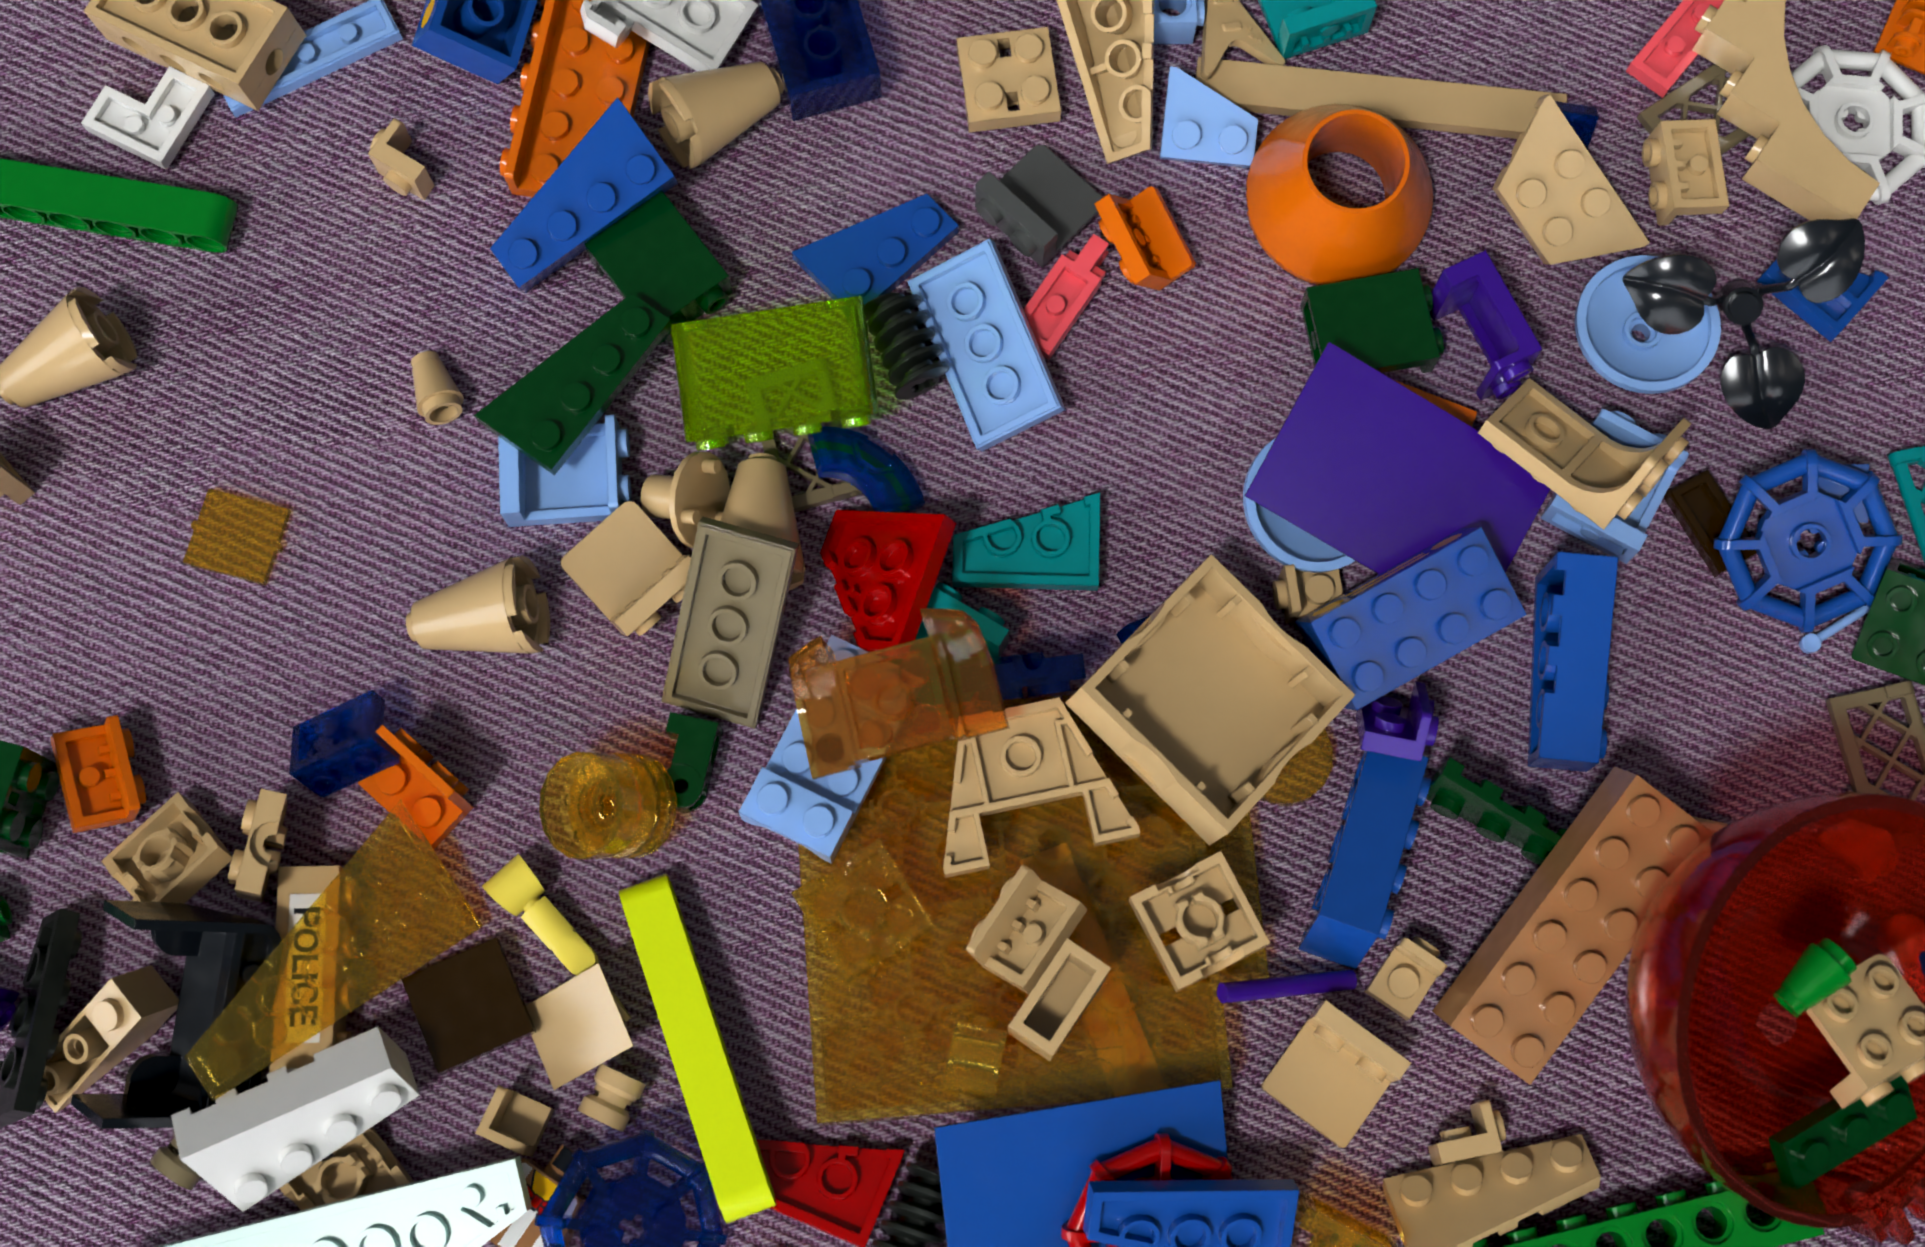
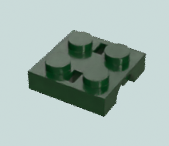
(25, 788)

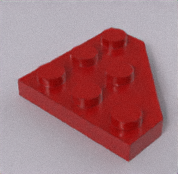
(885, 570)

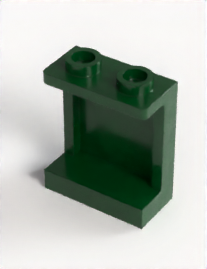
(661, 262)
(1375, 320)

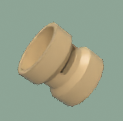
(611, 1098)

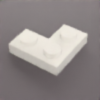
(154, 128)

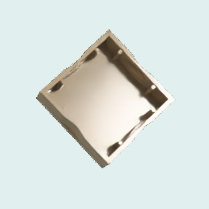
(1210, 700)

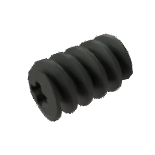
(904, 344)
(917, 1214)

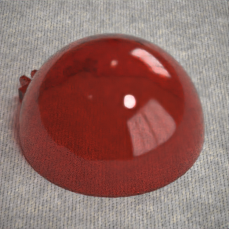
(1718, 1045)

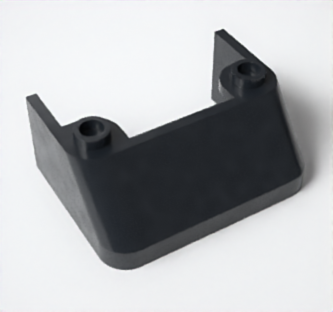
(219, 961)

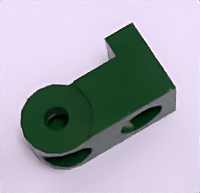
(692, 758)

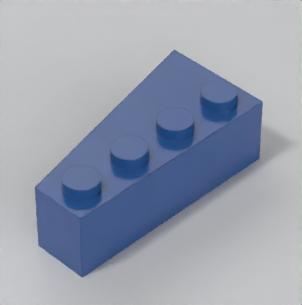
(590, 191)
(1571, 661)
(1367, 858)

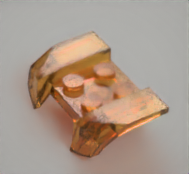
(896, 695)

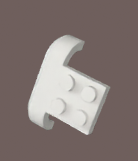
(689, 30)

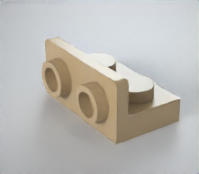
(1685, 169)

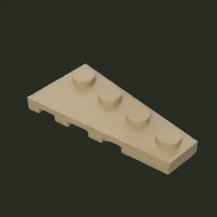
(1488, 1193)

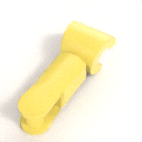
(519, 891)

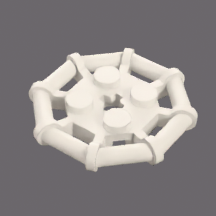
(1871, 106)

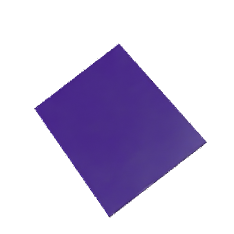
(1388, 470)

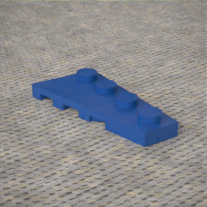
(1191, 1213)

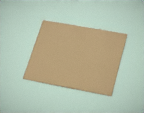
(577, 1027)

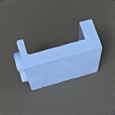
(581, 491)
(1621, 536)

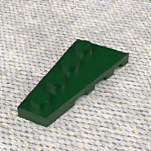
(570, 390)
(1494, 819)

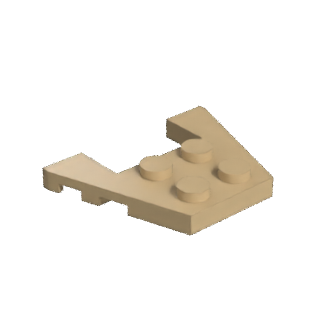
(1025, 766)

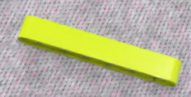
(697, 1049)

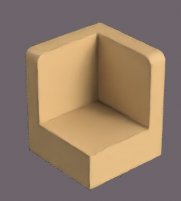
(514, 1121)

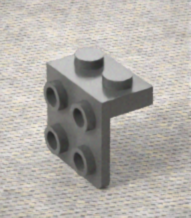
(1037, 204)

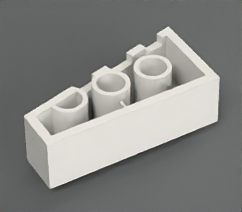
(296, 1119)

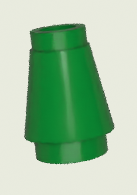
(1815, 976)

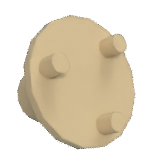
(694, 491)

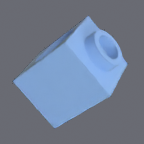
(1178, 28)

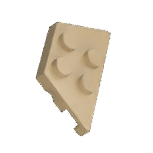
(1562, 193)

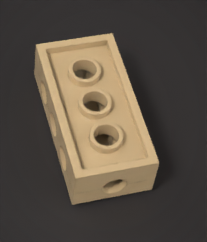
(223, 43)

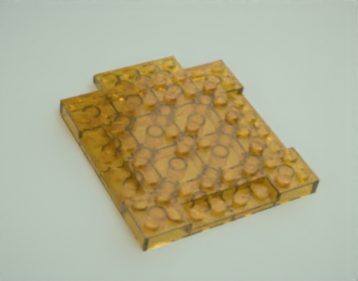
(891, 1029)

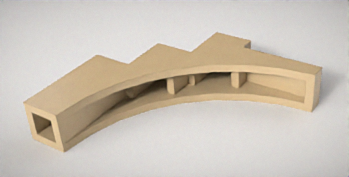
(1791, 153)

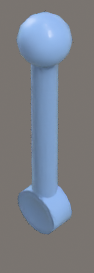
(1812, 642)

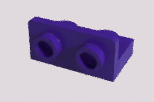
(1396, 729)

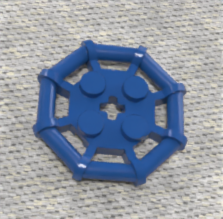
(1781, 530)

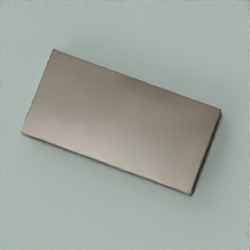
(729, 622)

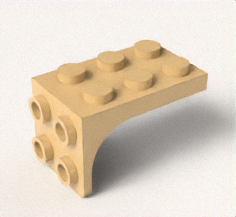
(1575, 457)

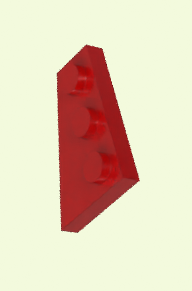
(831, 1186)

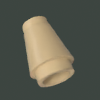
(435, 390)

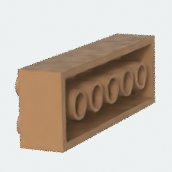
(1570, 924)

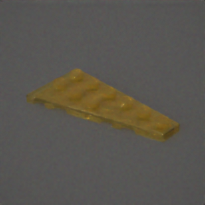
(360, 936)

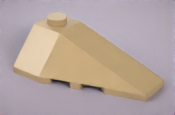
(1115, 63)

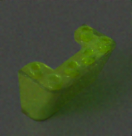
(775, 372)

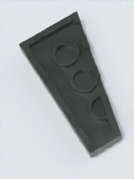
(35, 1017)

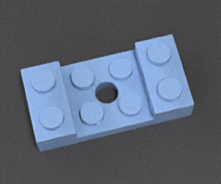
(806, 809)

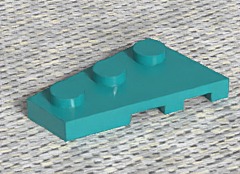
(1033, 552)

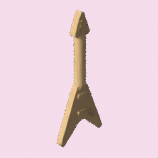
(1231, 25)

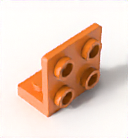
(428, 792)

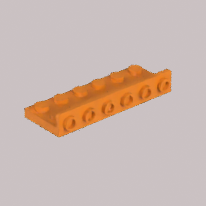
(566, 92)

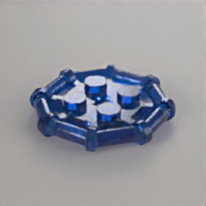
(630, 1195)

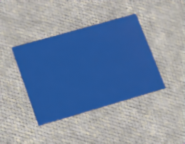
(1023, 1172)

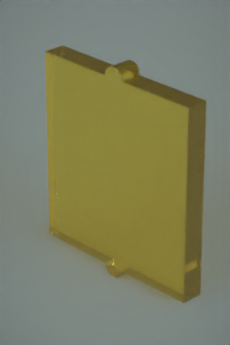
(237, 536)

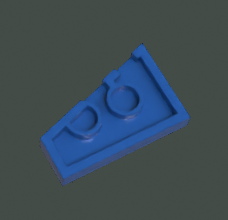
(879, 251)

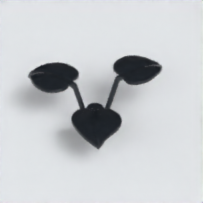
(1762, 385)

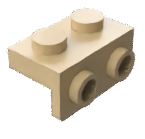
(1024, 929)

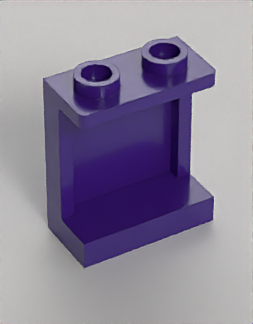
(1493, 319)

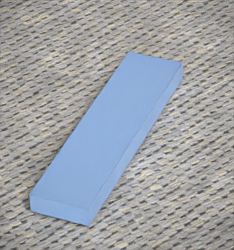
(332, 47)

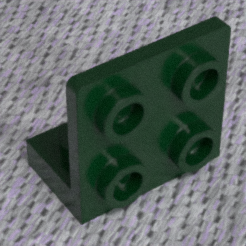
(1896, 624)

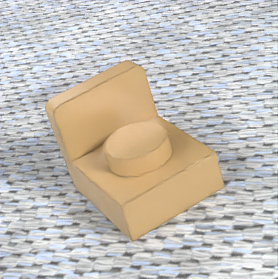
(1304, 591)
(1406, 976)
(1460, 1144)

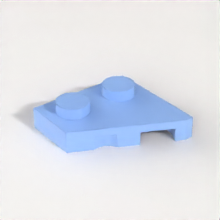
(1205, 125)

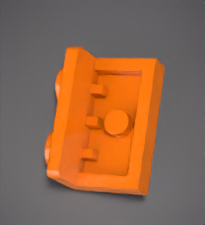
(1145, 238)
(98, 775)

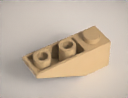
(106, 1032)

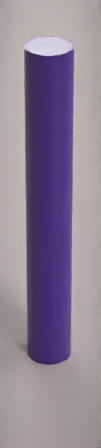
(1286, 986)

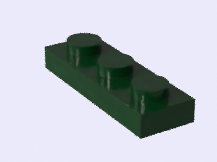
(1837, 1134)

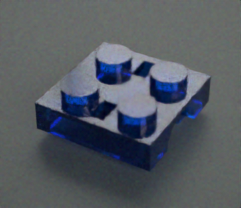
(1037, 674)

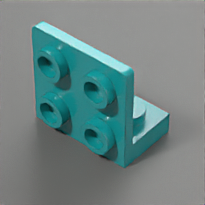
(1313, 24)

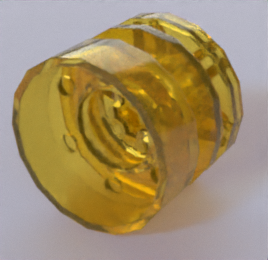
(607, 805)

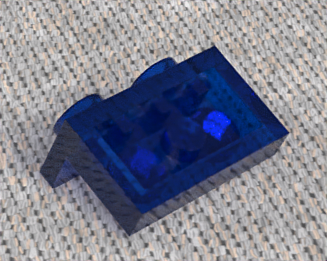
(341, 746)

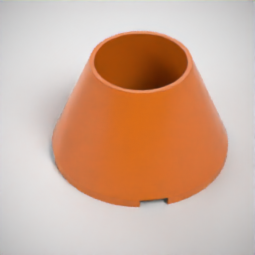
(1323, 239)

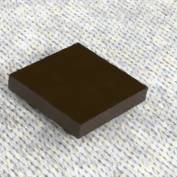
(468, 1005)

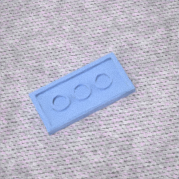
(987, 345)

